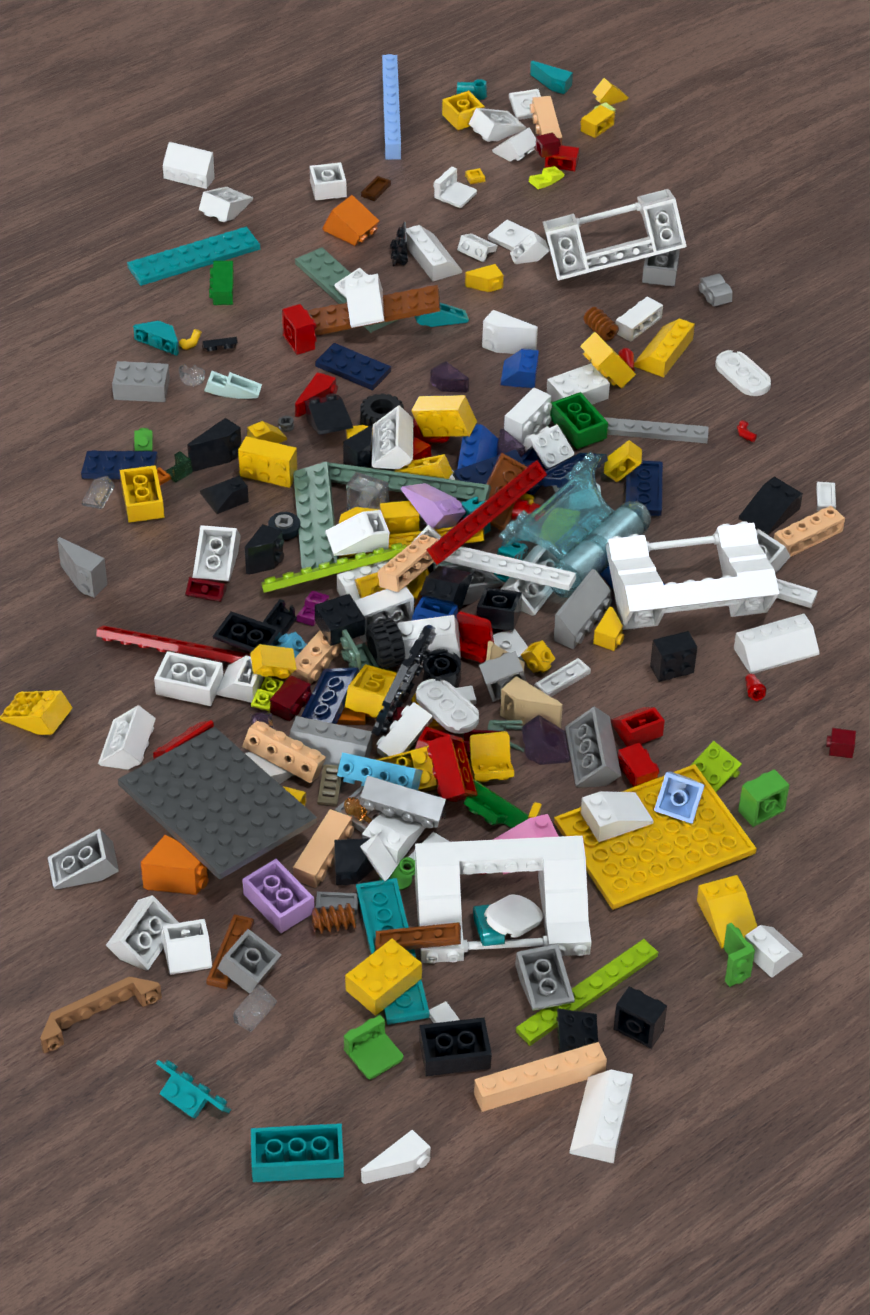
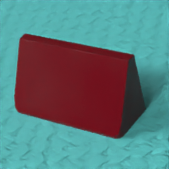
(205, 589)

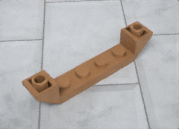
(145, 991)

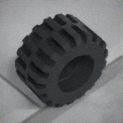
(376, 407)
(385, 643)

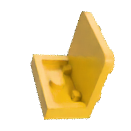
(491, 756)

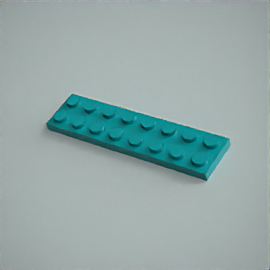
(193, 256)
(384, 910)

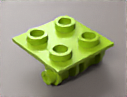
(717, 765)

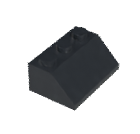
(246, 632)

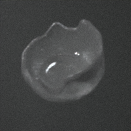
(191, 376)

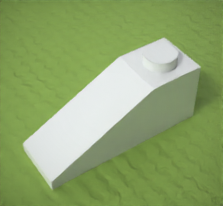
(399, 1159)

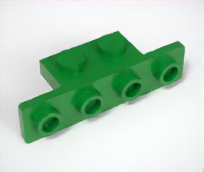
(494, 808)

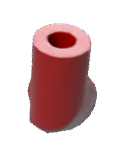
(744, 433)

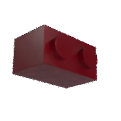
(290, 698)

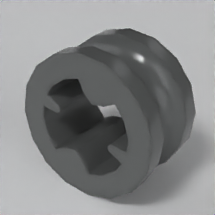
(286, 423)

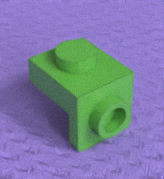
(143, 439)

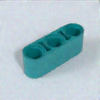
(486, 933)

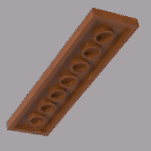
(396, 306)

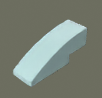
(232, 386)

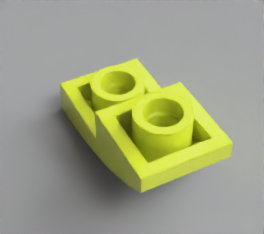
(263, 695)

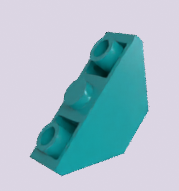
(157, 335)

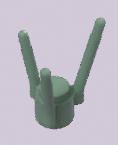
(502, 725)

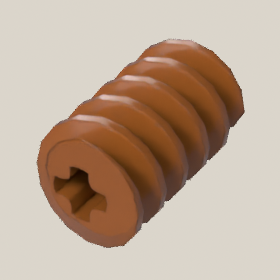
(600, 323)
(333, 918)

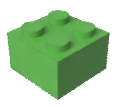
(763, 797)

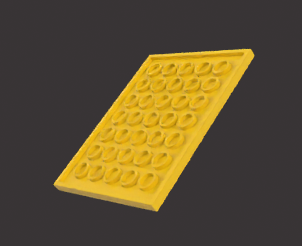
(662, 852)

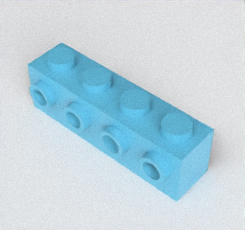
(358, 767)

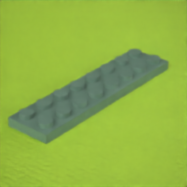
(326, 273)
(315, 514)

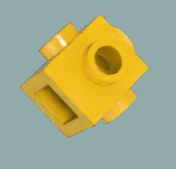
(538, 657)

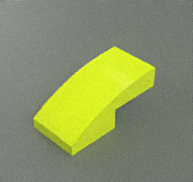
(548, 177)

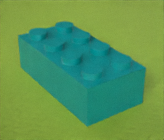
(297, 1152)

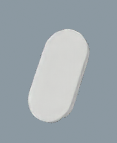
(743, 373)
(447, 706)
(513, 915)

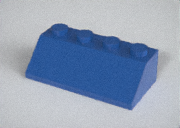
(478, 446)

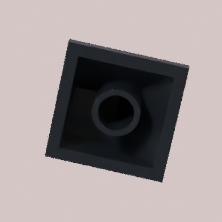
(226, 494)
(350, 861)

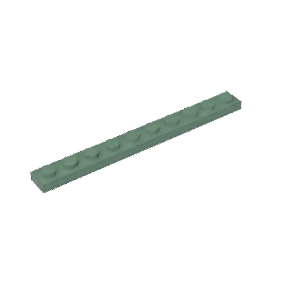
(458, 489)

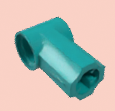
(477, 88)

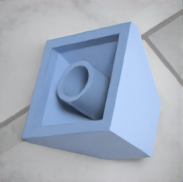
(679, 797)

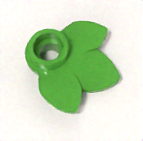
(403, 876)

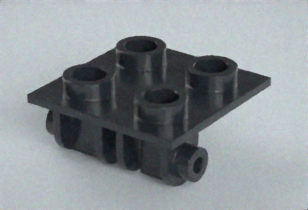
(399, 247)
(576, 1029)

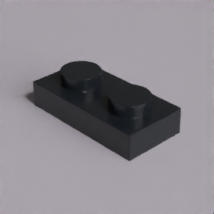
(227, 343)

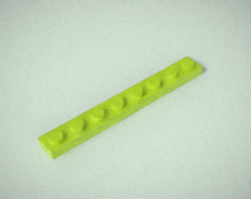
(326, 569)
(589, 990)

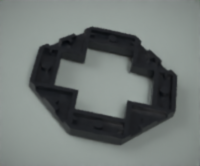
(404, 679)

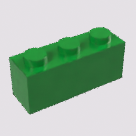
(222, 283)

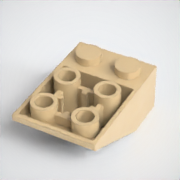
(525, 702)

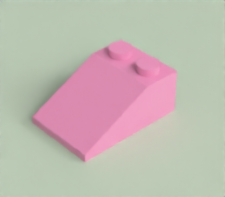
(531, 828)

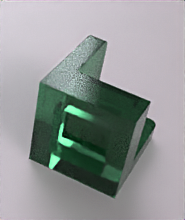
(181, 468)

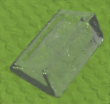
(98, 493)
(254, 1008)

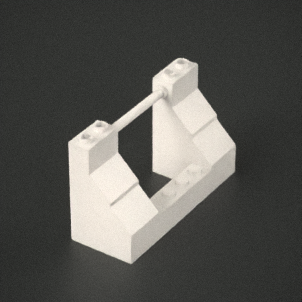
(660, 220)
(642, 599)
(561, 885)

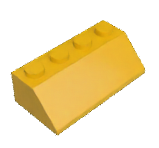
(666, 347)

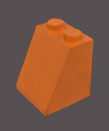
(351, 222)
(173, 869)

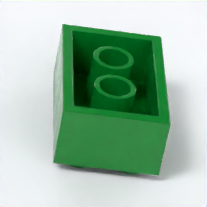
(579, 420)

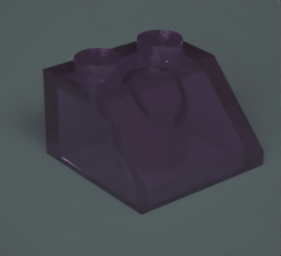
(545, 742)

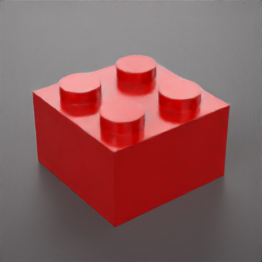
(299, 329)

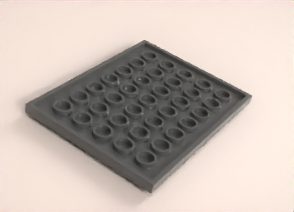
(217, 802)

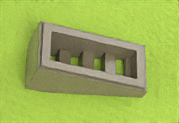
(329, 774)

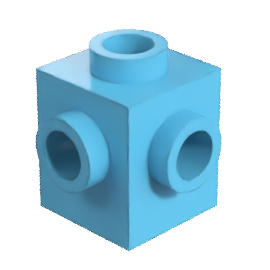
(292, 641)

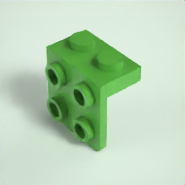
(739, 956)
(371, 1048)

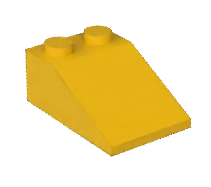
(369, 690)
(726, 903)

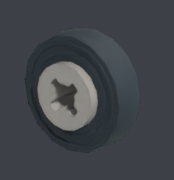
(287, 523)

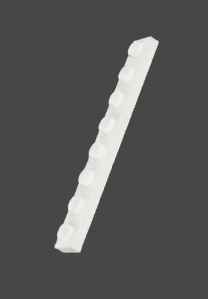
(512, 568)

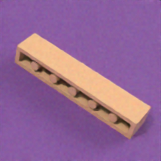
(539, 1076)

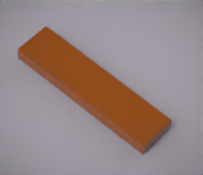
(236, 929)
(422, 936)

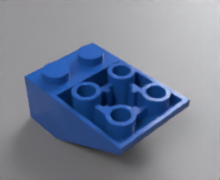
(433, 608)

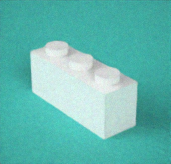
(639, 318)
(405, 731)

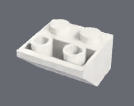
(240, 681)
(186, 946)

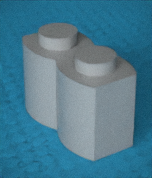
(715, 290)

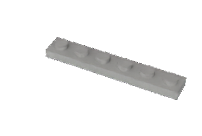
(657, 430)

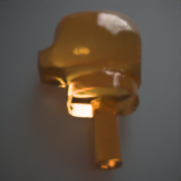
(353, 808)

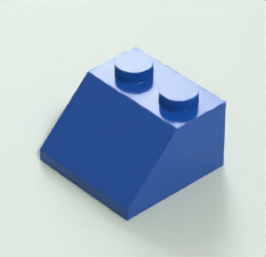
(521, 369)

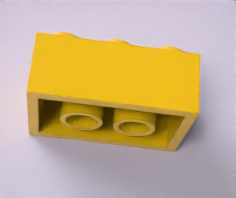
(607, 361)
(444, 416)
(267, 461)
(142, 493)
(383, 976)

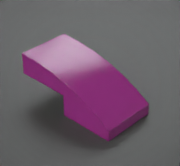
(307, 613)

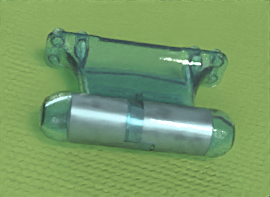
(578, 524)

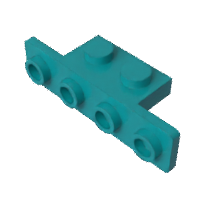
(187, 1094)

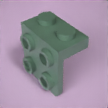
(355, 655)

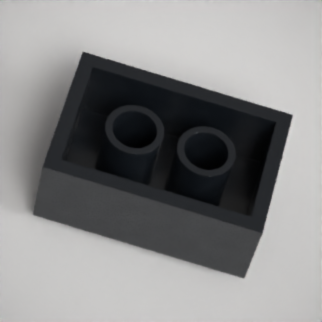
(455, 1046)

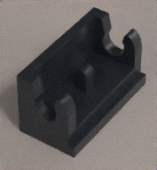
(281, 617)

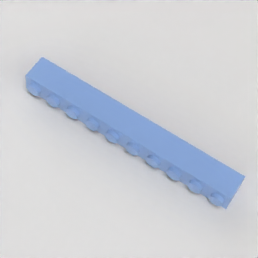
(391, 107)

